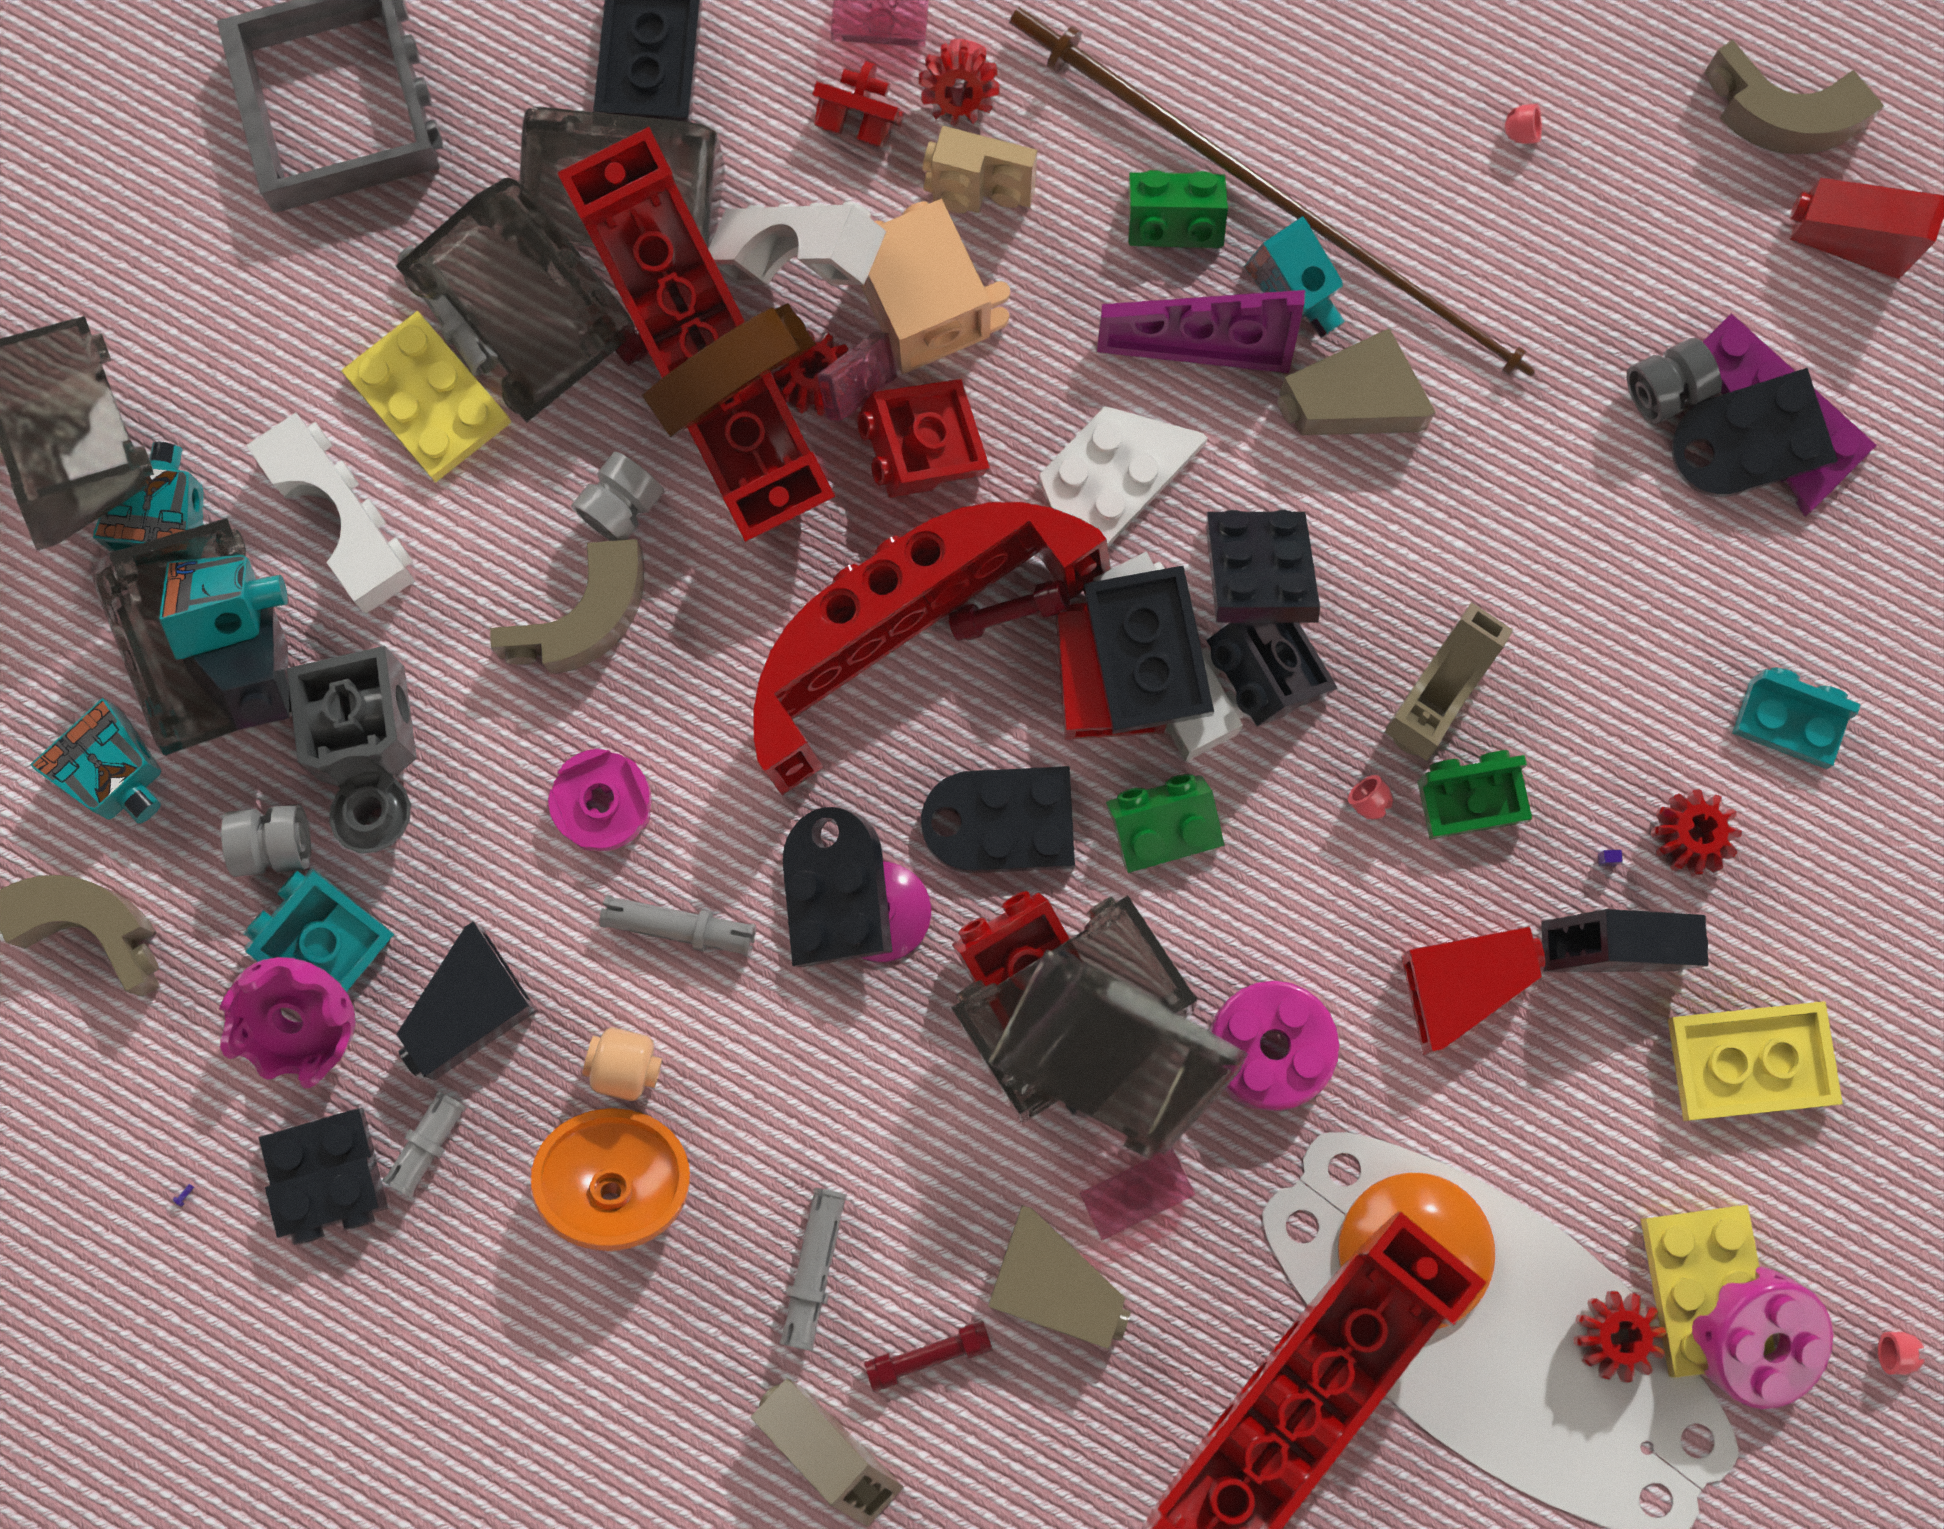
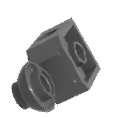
(358, 736)

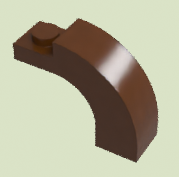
(727, 367)

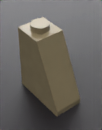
(1357, 392)
(1056, 1286)
(825, 1452)

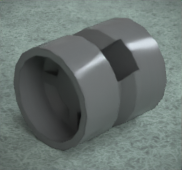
(1680, 377)

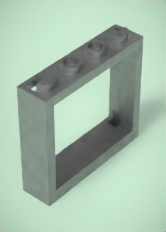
(304, 18)

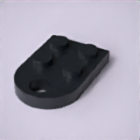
(1755, 436)
(1006, 819)
(835, 891)

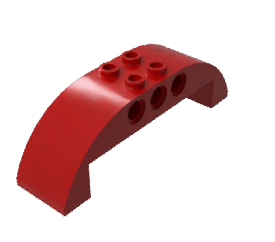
(679, 309)
(897, 597)
(1319, 1383)

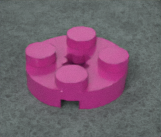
(574, 788)

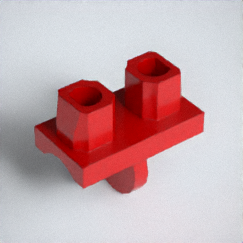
(836, 103)

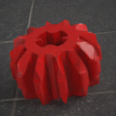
(959, 65)
(794, 379)
(1708, 849)
(1608, 1320)

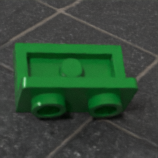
(1177, 209)
(1474, 795)
(1165, 822)

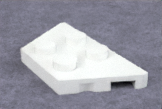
(1117, 468)

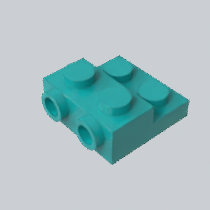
(318, 927)

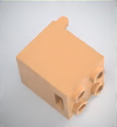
(929, 289)

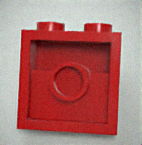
(922, 437)
(1011, 940)

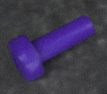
(179, 1201)

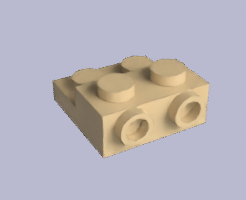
(972, 166)

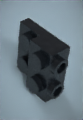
(1270, 668)
(322, 1176)

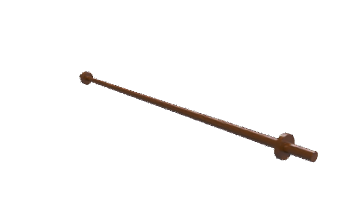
(1065, 50)

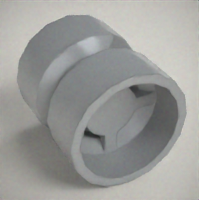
(617, 498)
(260, 840)

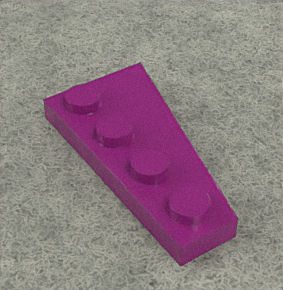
(1225, 330)
(1748, 361)

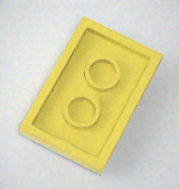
(426, 396)
(1754, 1061)
(1688, 1265)

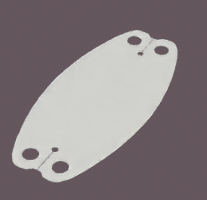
(1507, 1375)

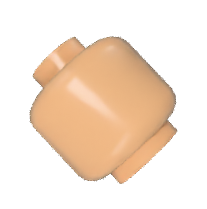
(621, 1064)

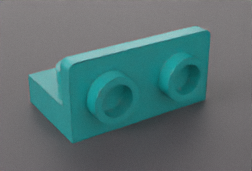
(1795, 716)

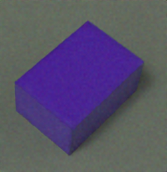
(1610, 858)

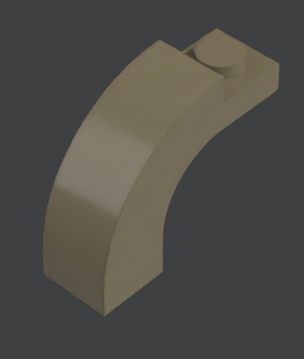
(1786, 119)
(596, 621)
(1447, 682)
(58, 902)

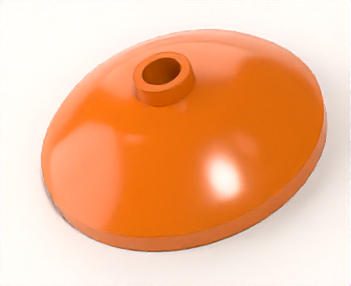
(603, 1155)
(1437, 1208)

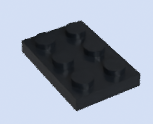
(648, 58)
(1262, 567)
(1148, 649)

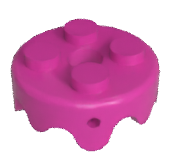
(1310, 1038)
(272, 1042)
(1742, 1323)

